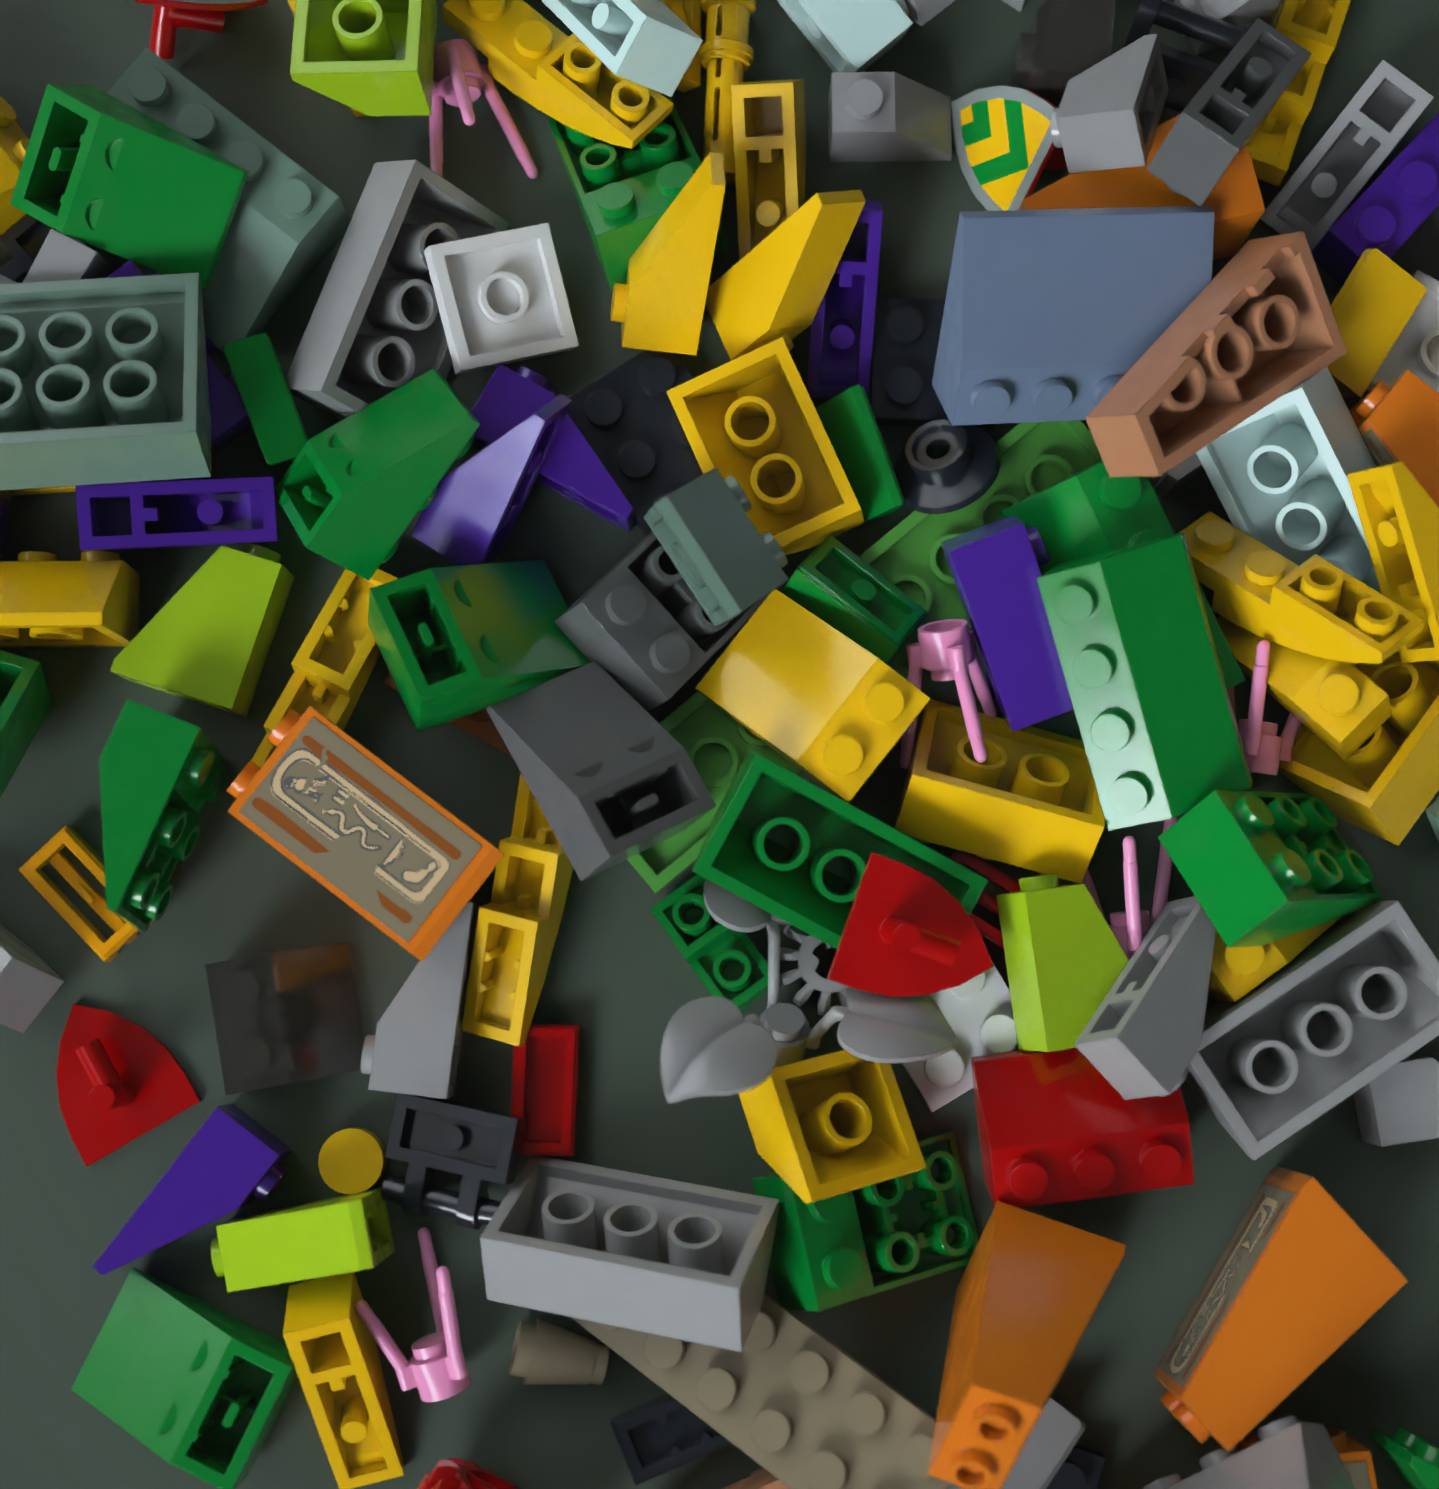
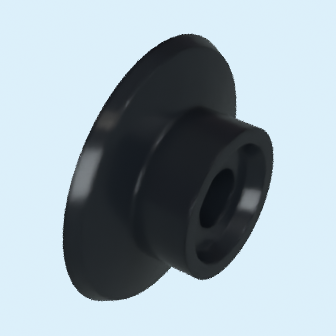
(946, 466)

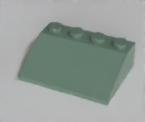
(282, 218)
(103, 381)

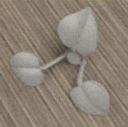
(720, 1052)

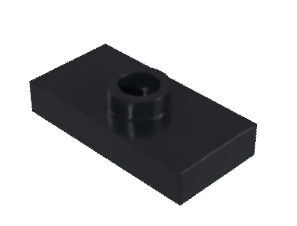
(663, 1437)

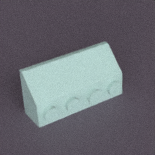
(1289, 480)

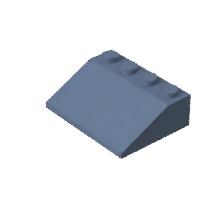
(1061, 305)

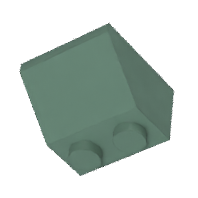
(717, 545)

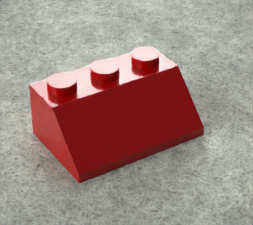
(1066, 1134)

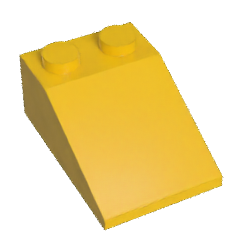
(813, 695)

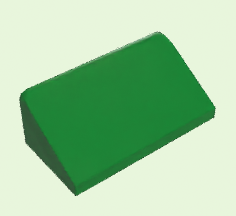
(266, 399)
(861, 452)
(854, 599)

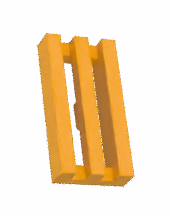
(50, 852)

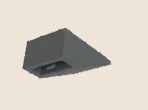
(646, 625)
(600, 768)

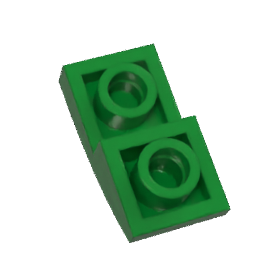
(719, 956)

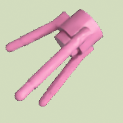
(460, 81)
(950, 654)
(1260, 738)
(1133, 924)
(437, 1358)

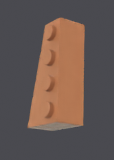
(1221, 361)

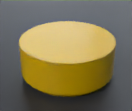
(352, 1160)

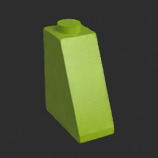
(213, 631)
(1056, 960)
(303, 1241)

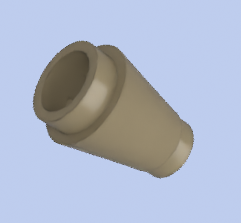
(556, 1356)

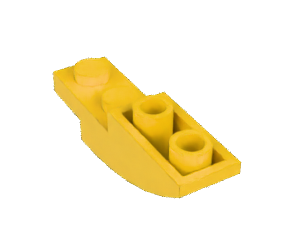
(556, 71)
(1296, 606)

